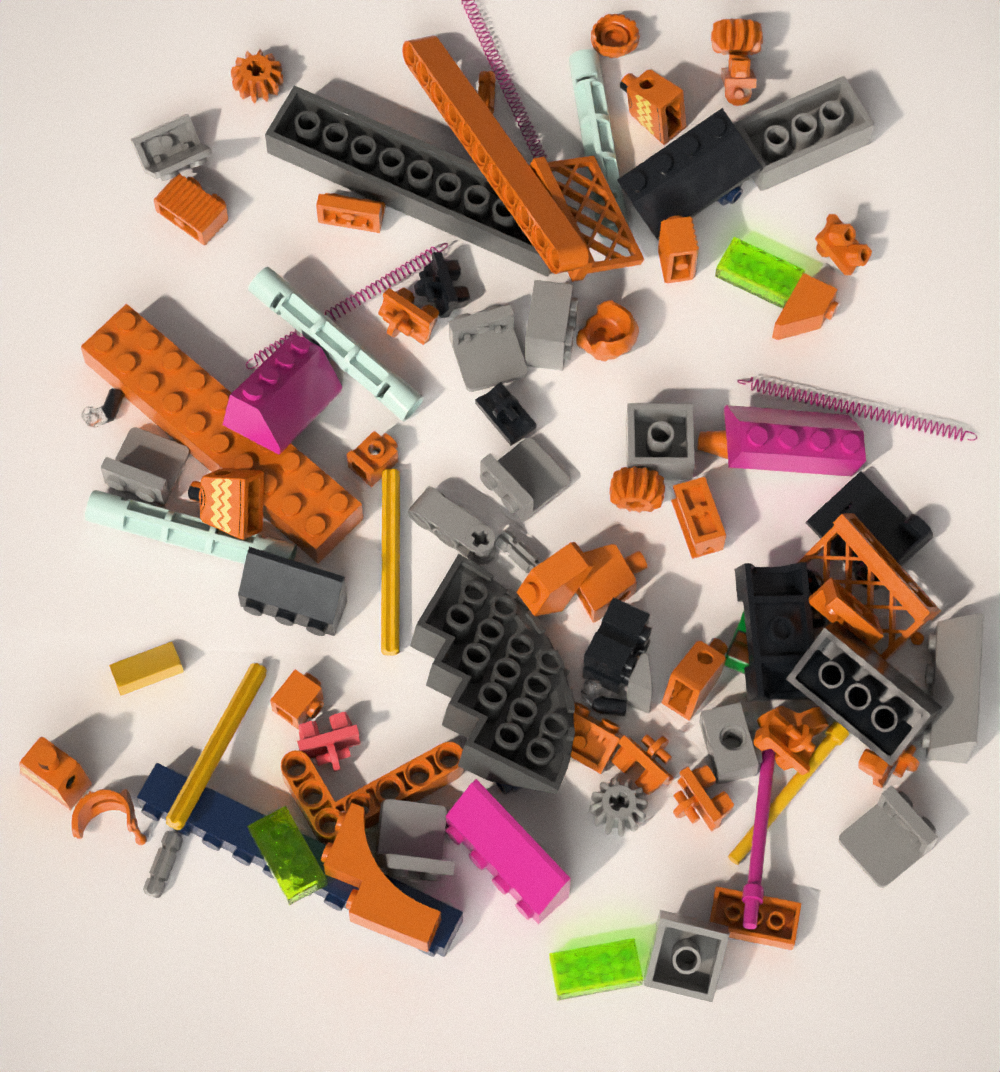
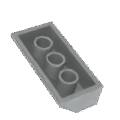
(955, 686)

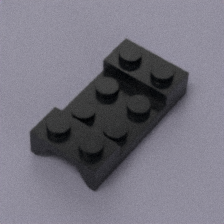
(776, 627)

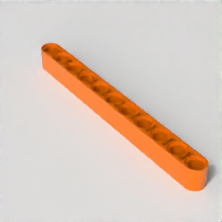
(495, 155)

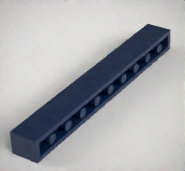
(224, 825)

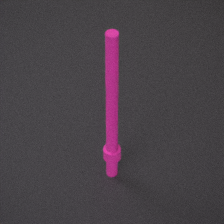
(753, 891)

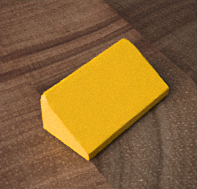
(146, 668)

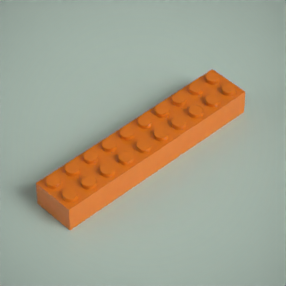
(191, 410)

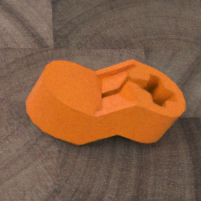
(812, 717)

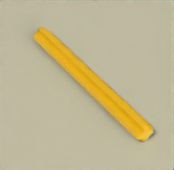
(390, 562)
(216, 746)

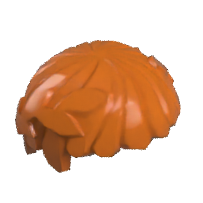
(614, 36)

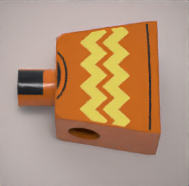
(655, 104)
(231, 500)
(50, 771)

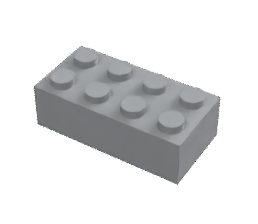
(806, 131)

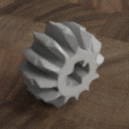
(626, 815)

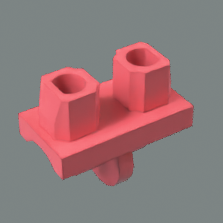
(330, 745)

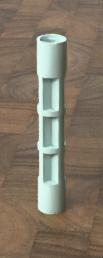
(596, 124)
(336, 344)
(177, 528)

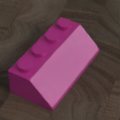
(283, 395)
(793, 441)
(507, 853)

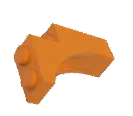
(377, 902)

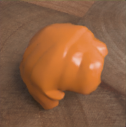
(608, 332)

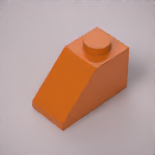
(806, 308)
(555, 580)

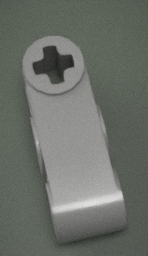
(453, 526)

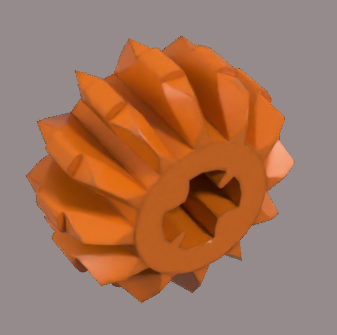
(737, 36)
(257, 76)
(637, 489)

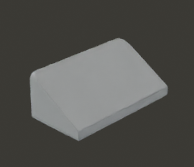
(640, 685)

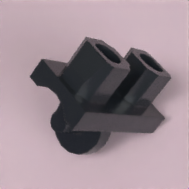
(438, 287)
(506, 414)

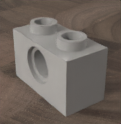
(727, 762)

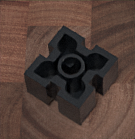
(617, 645)

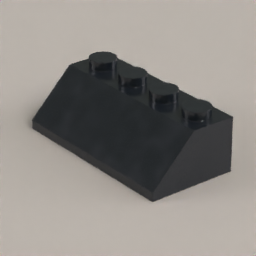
(690, 172)
(863, 692)

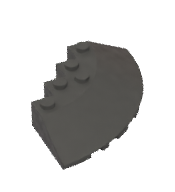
(500, 679)

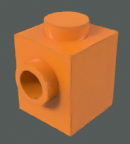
(298, 698)

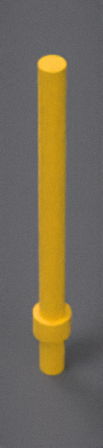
(835, 735)

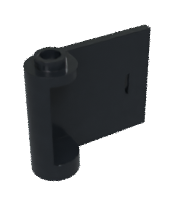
(896, 532)

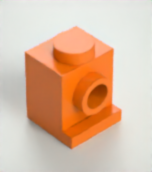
(370, 466)

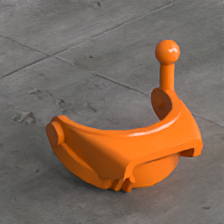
(103, 801)

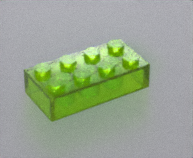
(758, 272)
(287, 855)
(595, 969)

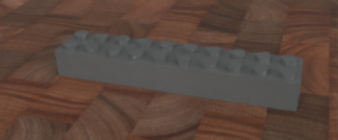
(398, 172)

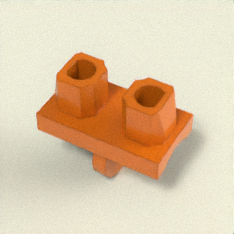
(738, 79)
(839, 243)
(405, 317)
(790, 743)
(631, 753)
(880, 770)
(694, 786)

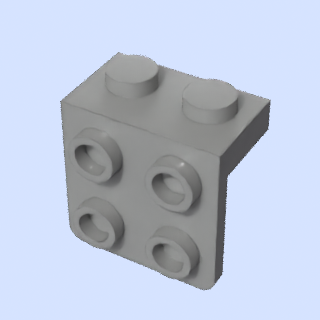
(170, 148)
(487, 348)
(146, 466)
(524, 478)
(889, 838)
(412, 840)

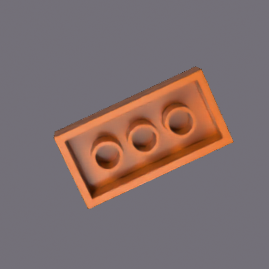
(775, 923)

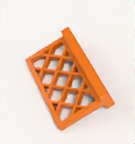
(610, 211)
(885, 568)

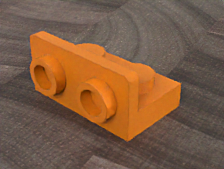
(350, 212)
(841, 606)
(593, 739)

